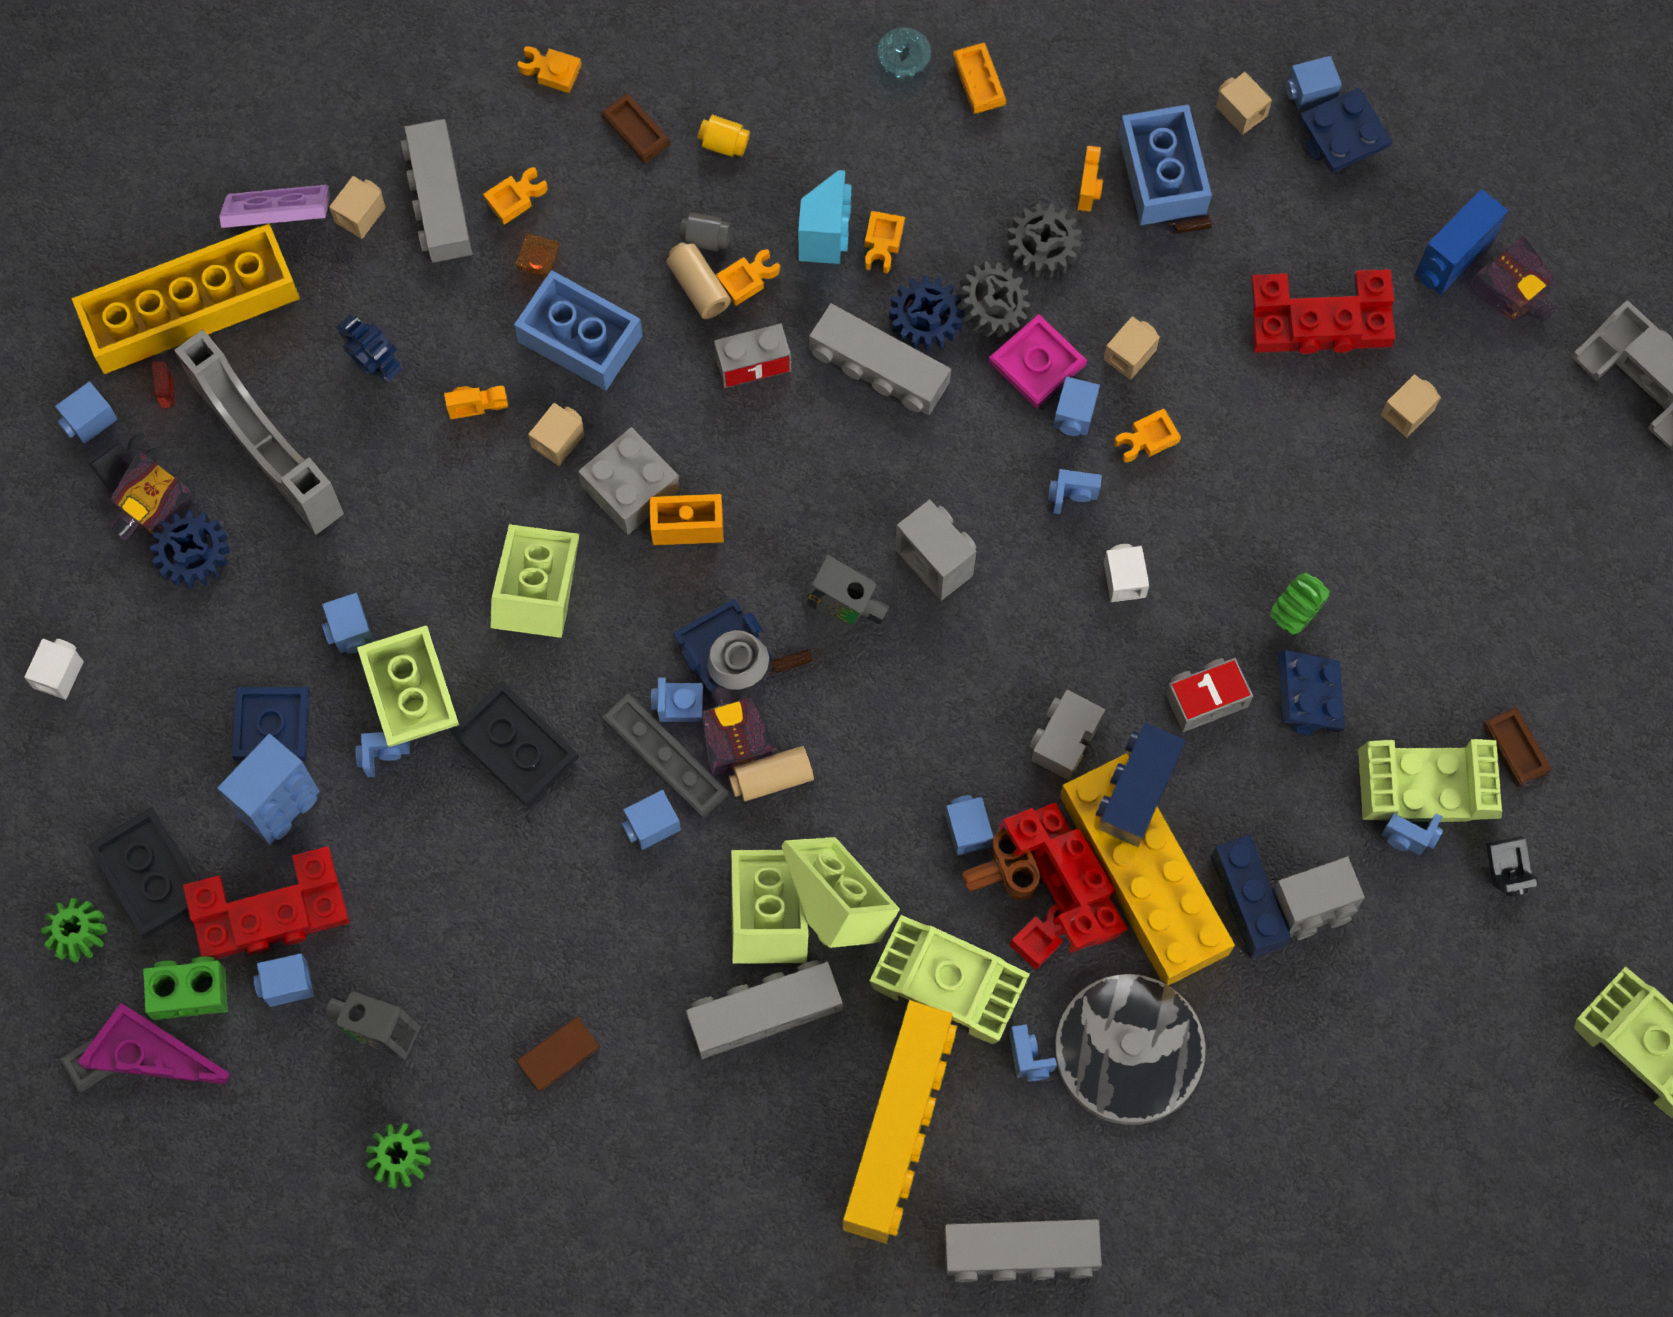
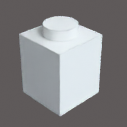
(1126, 573)
(54, 668)

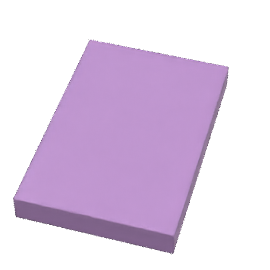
(275, 206)

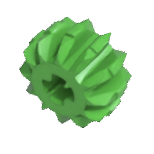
(1299, 603)
(75, 917)
(387, 1166)

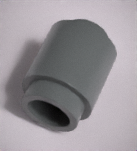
(705, 231)

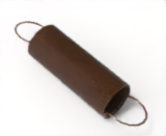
(1193, 224)
(792, 661)

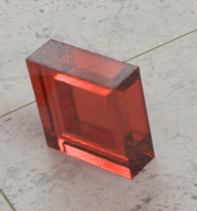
(163, 384)

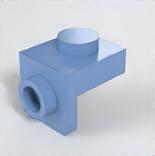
(1408, 836)

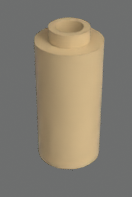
(698, 280)
(771, 774)

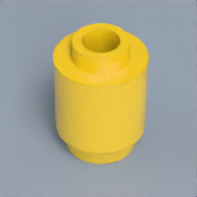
(723, 136)

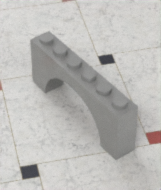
(292, 475)

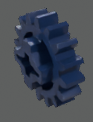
(924, 317)
(369, 348)
(185, 535)

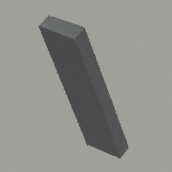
(665, 756)

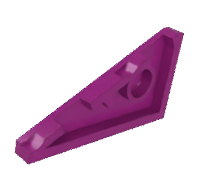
(141, 1048)

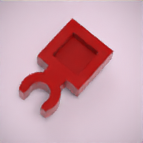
(1038, 939)

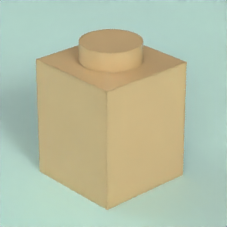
(1243, 102)
(358, 206)
(1132, 347)
(1411, 405)
(557, 433)

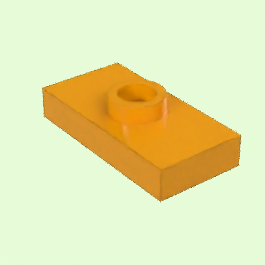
(979, 78)

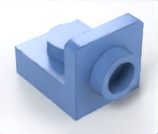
(1077, 485)
(678, 701)
(376, 745)
(1024, 1049)

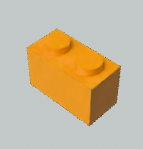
(686, 519)

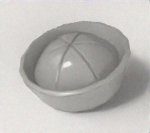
(737, 660)

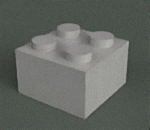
(626, 478)
(936, 549)
(1319, 898)

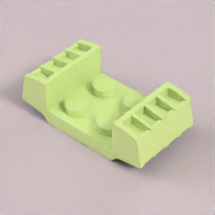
(1428, 781)
(949, 976)
(1637, 1029)

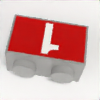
(752, 355)
(1208, 693)

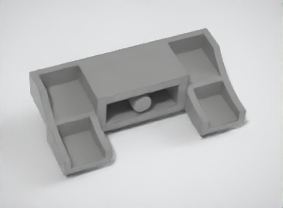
(1641, 353)

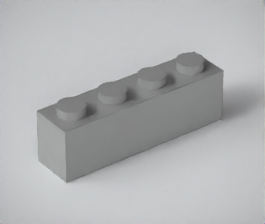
(437, 190)
(879, 360)
(764, 1009)
(1022, 1248)

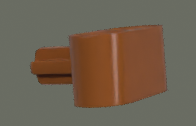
(1003, 869)

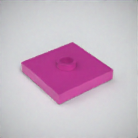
(1037, 361)

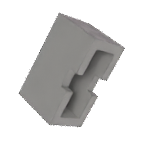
(1070, 723)

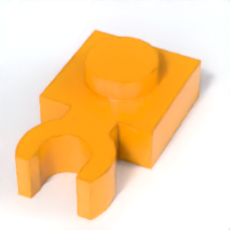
(554, 70)
(1090, 186)
(512, 197)
(883, 236)
(744, 279)
(471, 401)
(1151, 434)

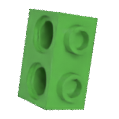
(184, 999)

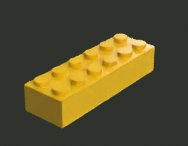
(185, 296)
(1151, 883)
(897, 1122)

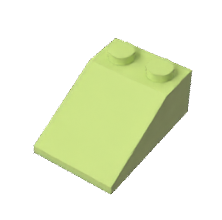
(534, 581)
(407, 686)
(838, 893)
(766, 910)

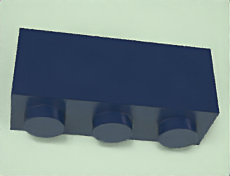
(1139, 784)
(1250, 896)

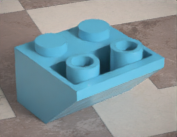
(825, 221)

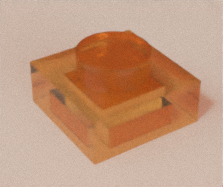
(537, 255)

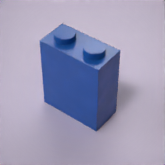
(1461, 242)

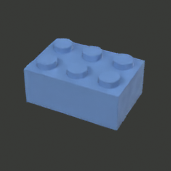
(1164, 164)
(578, 330)
(269, 789)

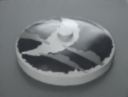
(1129, 1049)

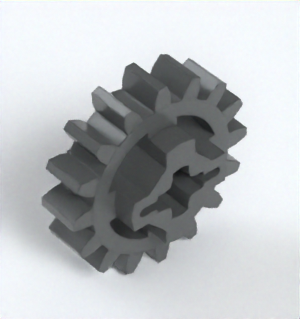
(1048, 255)
(992, 299)

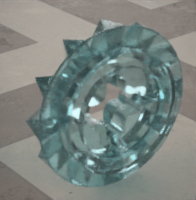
(893, 44)

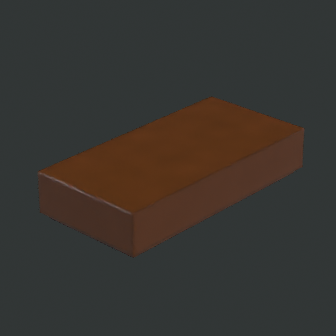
(635, 128)
(1517, 747)
(558, 1054)

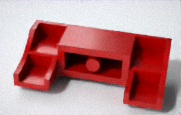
(1325, 321)
(1070, 874)
(270, 916)

